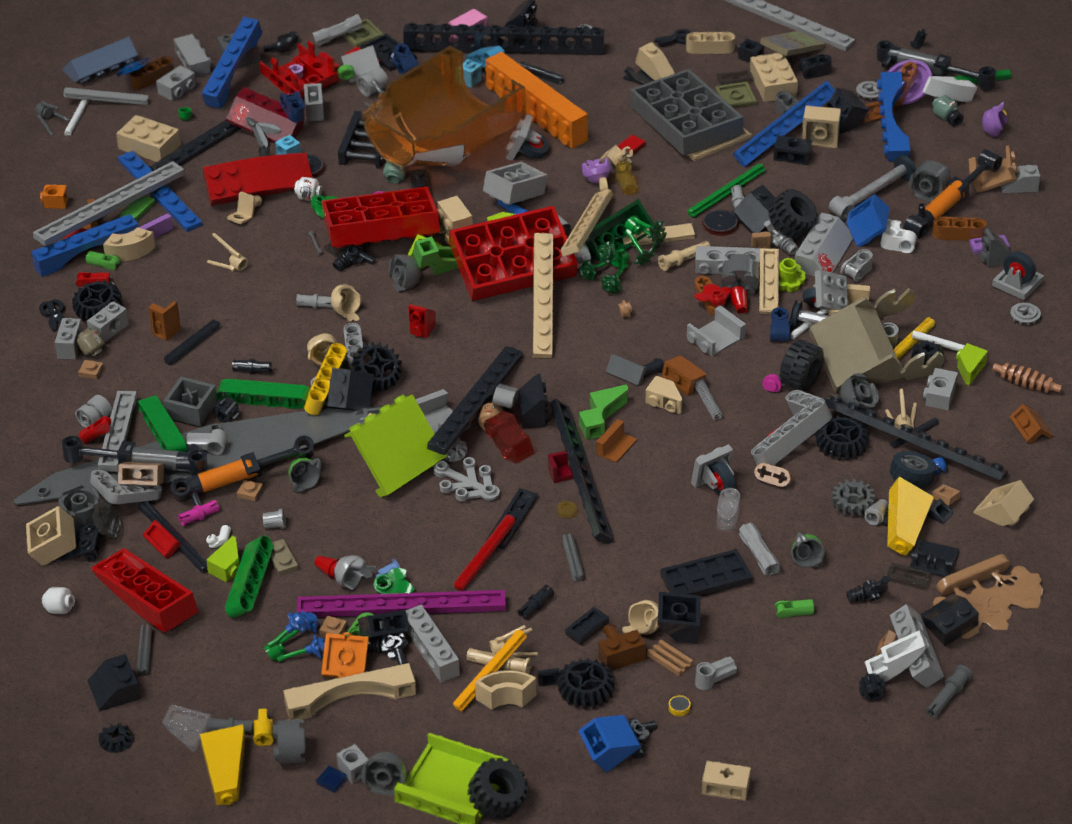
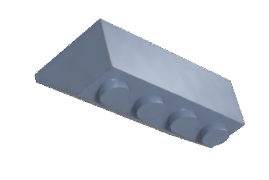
(100, 60)

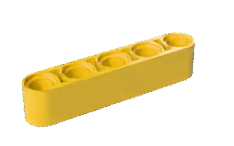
(320, 388)

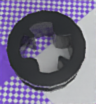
(955, 118)

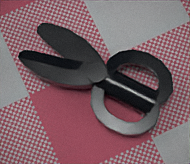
(679, 36)
(53, 314)

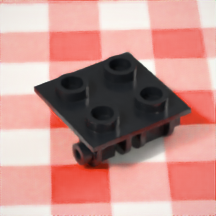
(87, 542)
(934, 558)

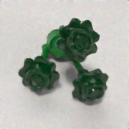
(607, 255)

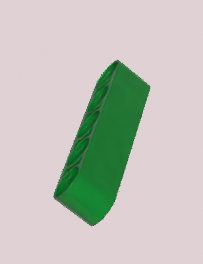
(263, 393)
(161, 424)
(249, 577)

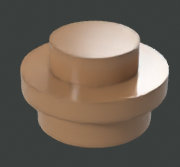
(625, 309)

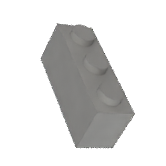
(192, 55)

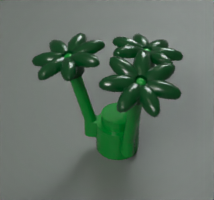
(636, 226)

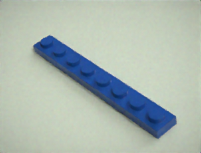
(782, 125)
(162, 195)

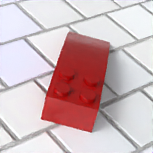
(254, 176)
(146, 590)

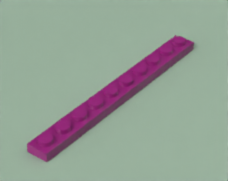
(384, 603)

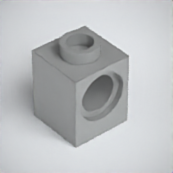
(351, 762)

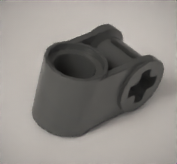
(784, 102)

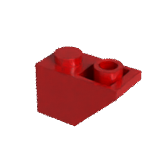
(421, 320)

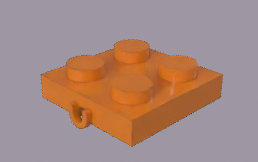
(344, 655)

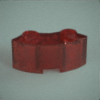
(509, 437)

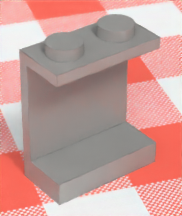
(719, 333)
(435, 408)

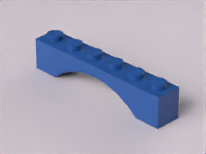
(219, 84)
(890, 89)
(56, 255)

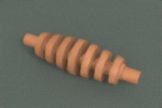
(1027, 377)

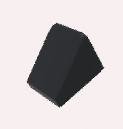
(939, 511)
(547, 677)

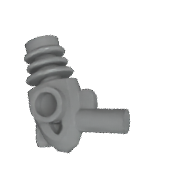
(779, 239)

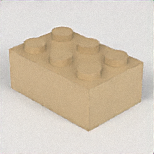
(773, 75)
(148, 138)

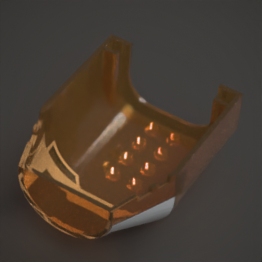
(434, 117)

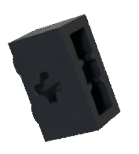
(383, 624)

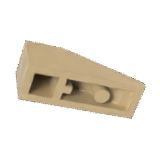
(653, 62)

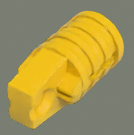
(263, 729)

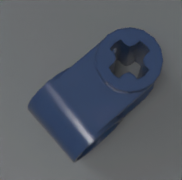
(404, 60)
(293, 106)
(779, 325)

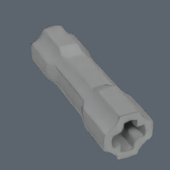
(348, 26)
(752, 538)

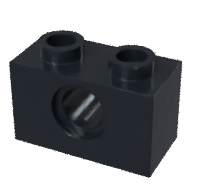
(792, 150)

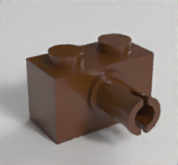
(621, 649)

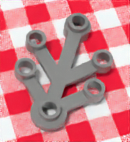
(487, 491)

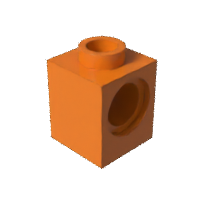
(54, 196)

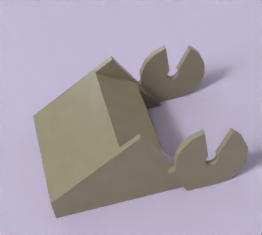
(858, 343)

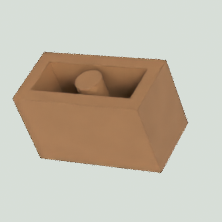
(141, 473)

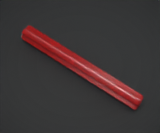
(484, 553)

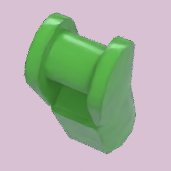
(102, 260)
(794, 608)

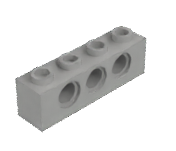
(711, 259)
(432, 644)
(926, 666)

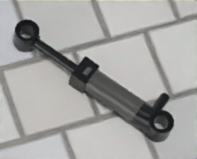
(939, 66)
(192, 461)

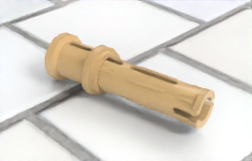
(677, 257)
(511, 664)

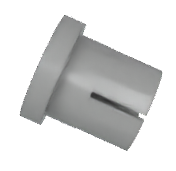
(274, 519)

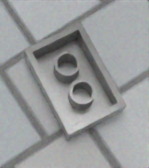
(515, 183)

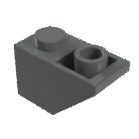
(993, 249)

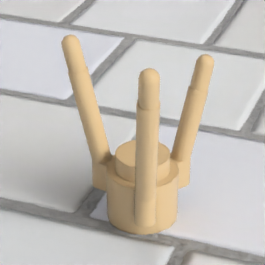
(236, 260)
(903, 418)
(498, 642)

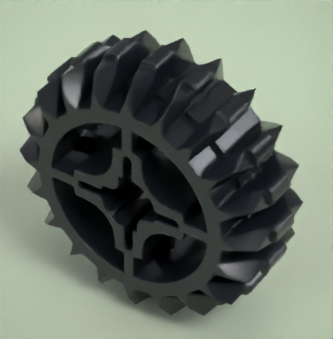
(94, 298)
(380, 358)
(842, 438)
(586, 683)

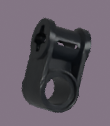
(818, 66)

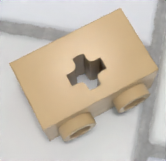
(726, 780)

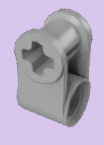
(858, 265)

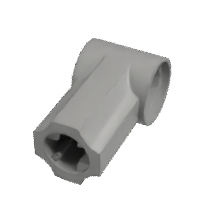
(212, 442)
(710, 673)

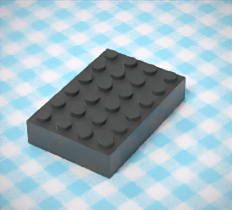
(686, 112)

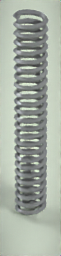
(710, 398)

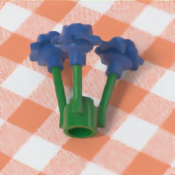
(297, 623)

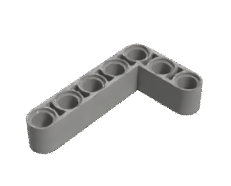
(809, 416)

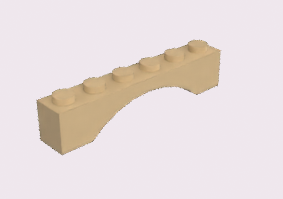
(390, 682)

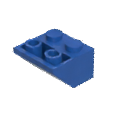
(868, 220)
(609, 740)

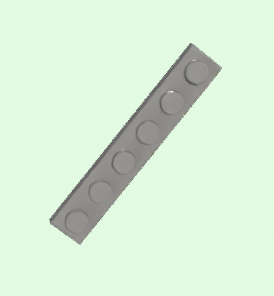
(121, 419)

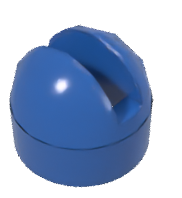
(940, 462)

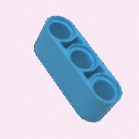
(480, 55)

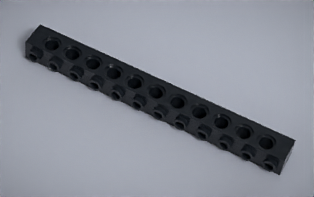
(512, 44)

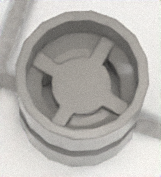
(366, 86)
(93, 410)

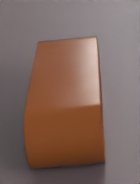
(958, 228)

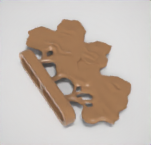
(993, 601)

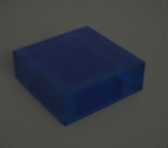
(331, 779)

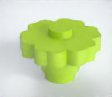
(790, 275)

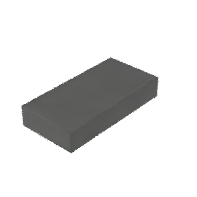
(626, 369)

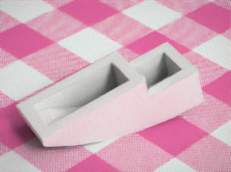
(955, 89)
(896, 656)

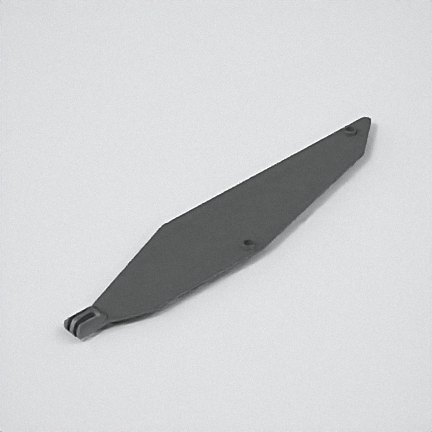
(257, 435)

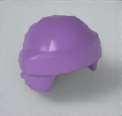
(994, 120)
(595, 170)

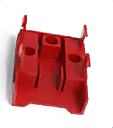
(314, 71)

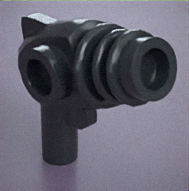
(283, 42)
(350, 255)
(871, 590)
(389, 644)
(641, 731)

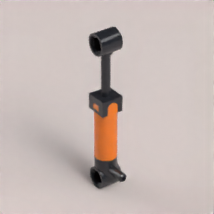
(956, 191)
(246, 467)

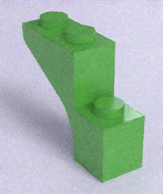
(438, 257)
(602, 404)

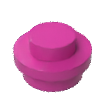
(772, 383)

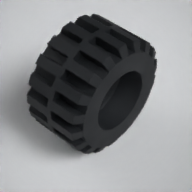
(793, 213)
(801, 365)
(503, 775)

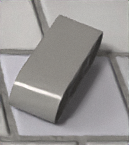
(353, 341)
(505, 396)

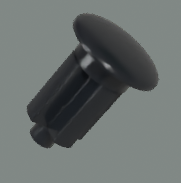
(919, 39)

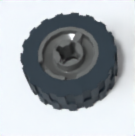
(913, 468)

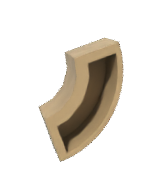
(130, 245)
(505, 688)

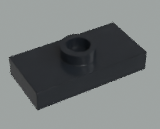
(587, 625)

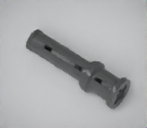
(953, 685)

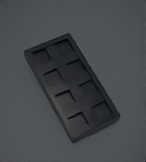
(707, 574)

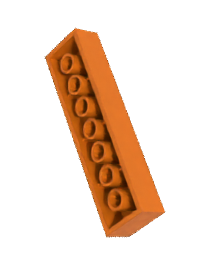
(542, 102)

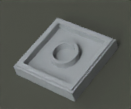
(362, 61)

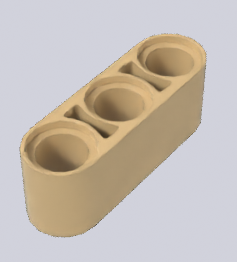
(710, 42)

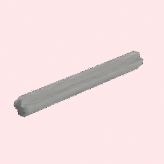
(106, 96)

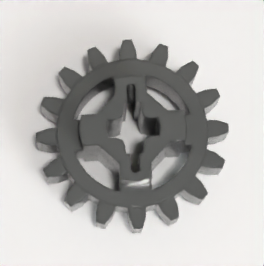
(853, 497)

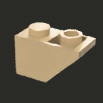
(664, 394)

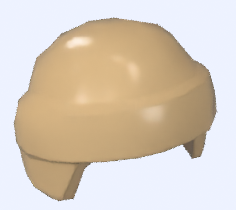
(346, 301)
(319, 346)
(643, 614)

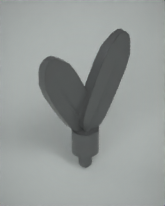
(260, 128)

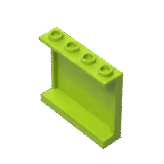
(395, 443)
(442, 779)

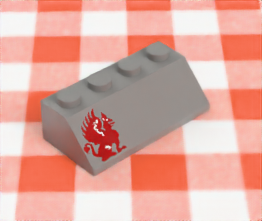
(824, 245)

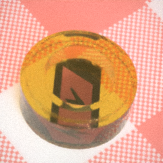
(566, 509)

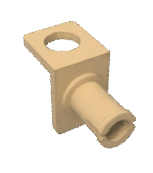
(616, 155)
(246, 207)

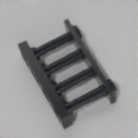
(349, 142)

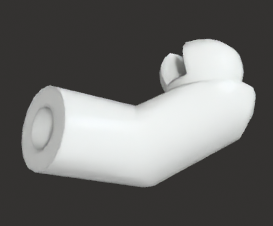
(214, 541)

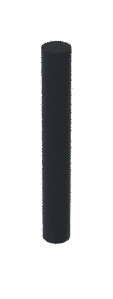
(922, 428)

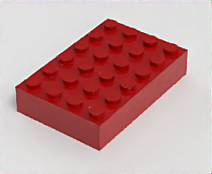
(380, 217)
(500, 252)

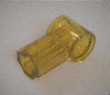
(625, 178)

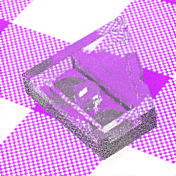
(186, 725)

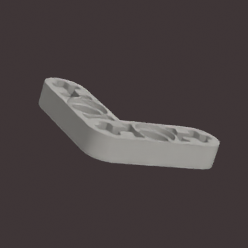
(117, 494)

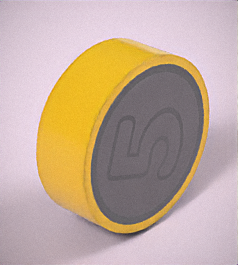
(679, 705)

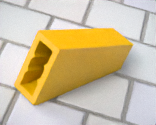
(906, 515)
(224, 761)

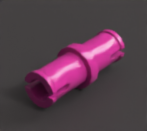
(198, 512)

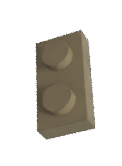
(282, 558)

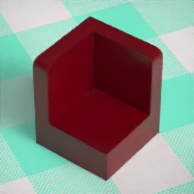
(559, 467)

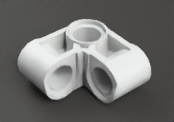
(896, 238)

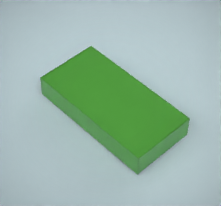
(138, 207)

